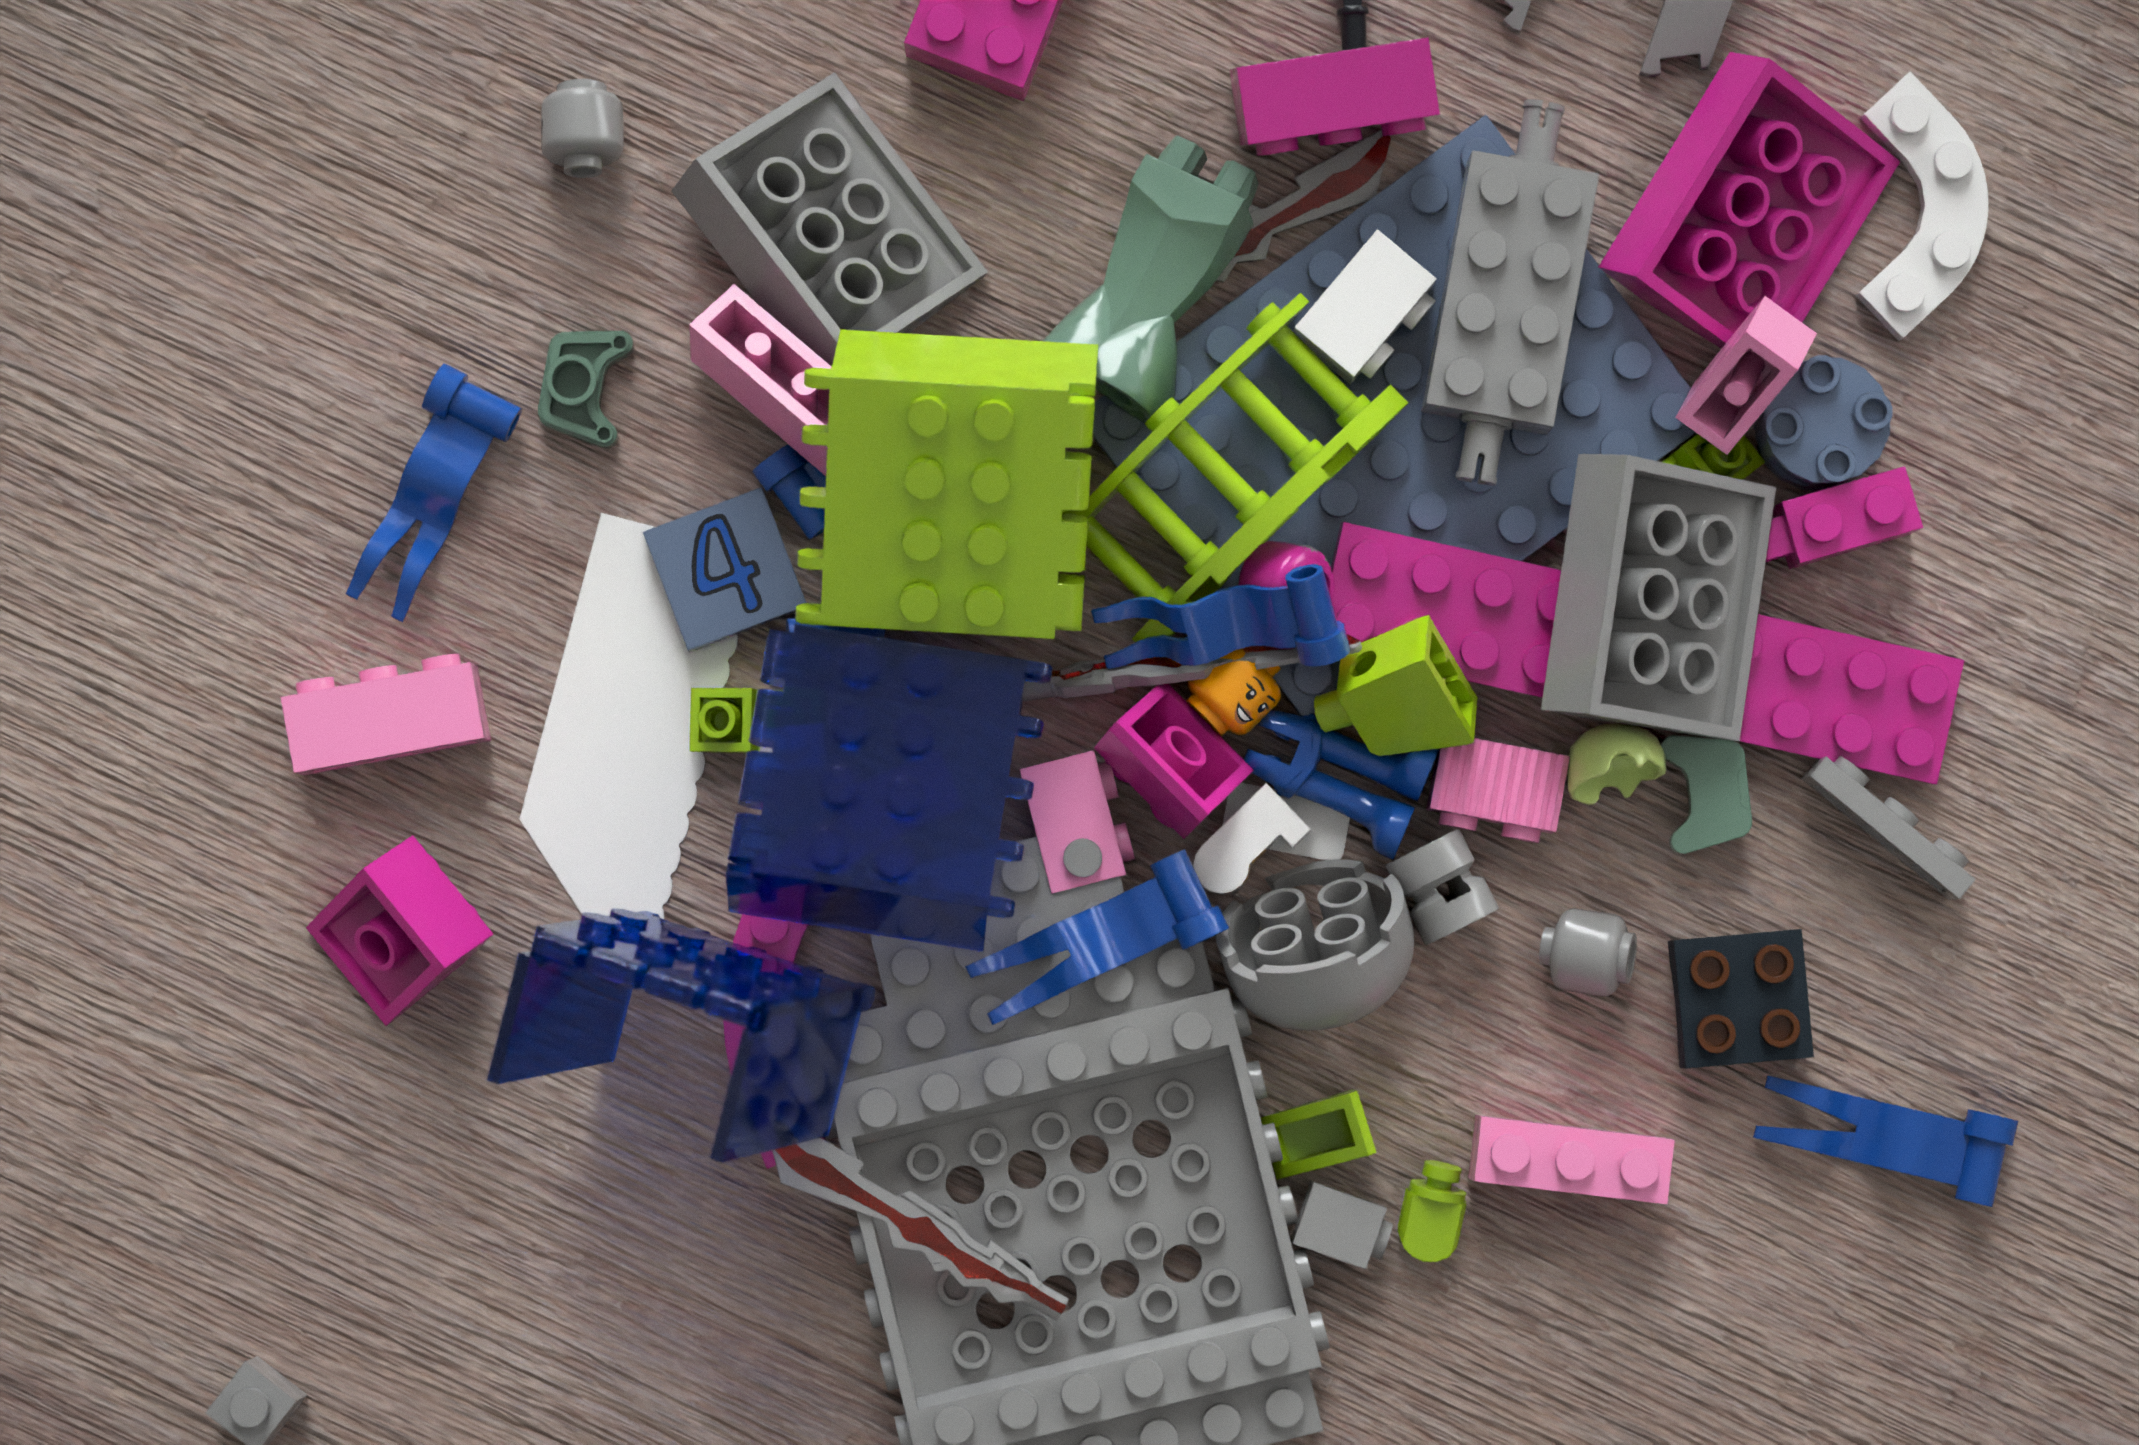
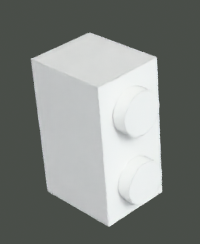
(1366, 307)

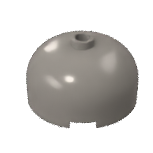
(1321, 975)

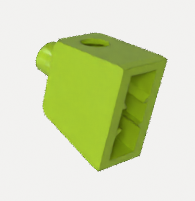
(1402, 693)

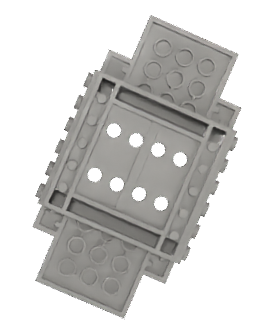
(1137, 1044)

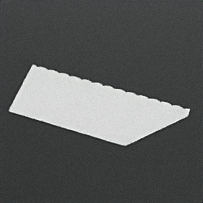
(616, 739)

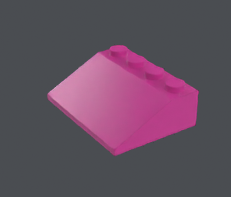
(1749, 203)

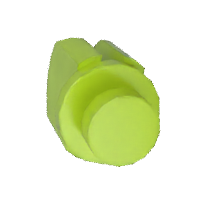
(1433, 1213)

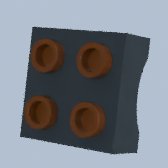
(1741, 999)

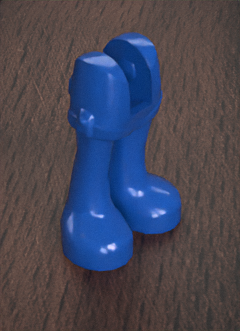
(1381, 815)

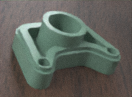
(575, 384)
(1715, 791)

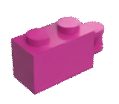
(1843, 519)

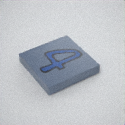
(724, 569)

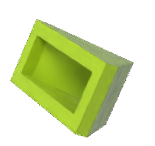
(1321, 1134)

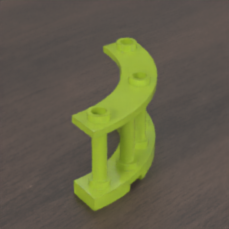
(1258, 513)

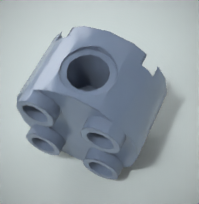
(1824, 425)

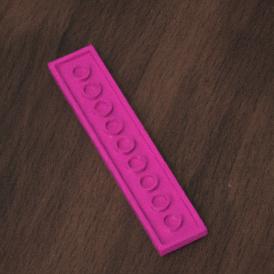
(1806, 684)

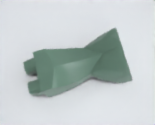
(1164, 258)

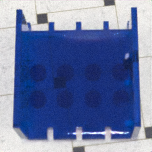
(880, 786)
(797, 1020)

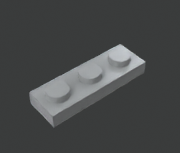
(1890, 826)

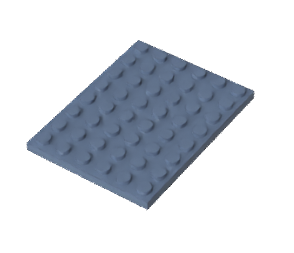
(1613, 399)

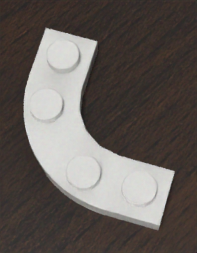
(1951, 203)

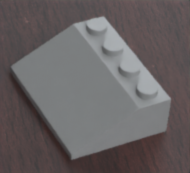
(827, 222)
(1658, 596)

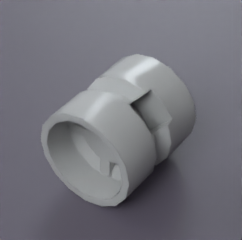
(1432, 864)

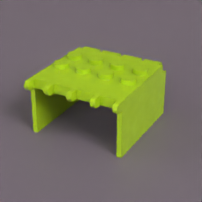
(952, 484)

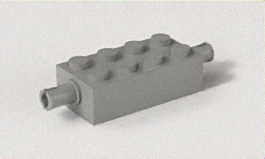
(1510, 292)

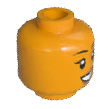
(1235, 695)

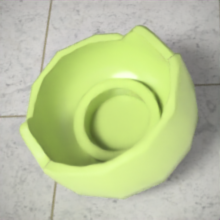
(1613, 757)

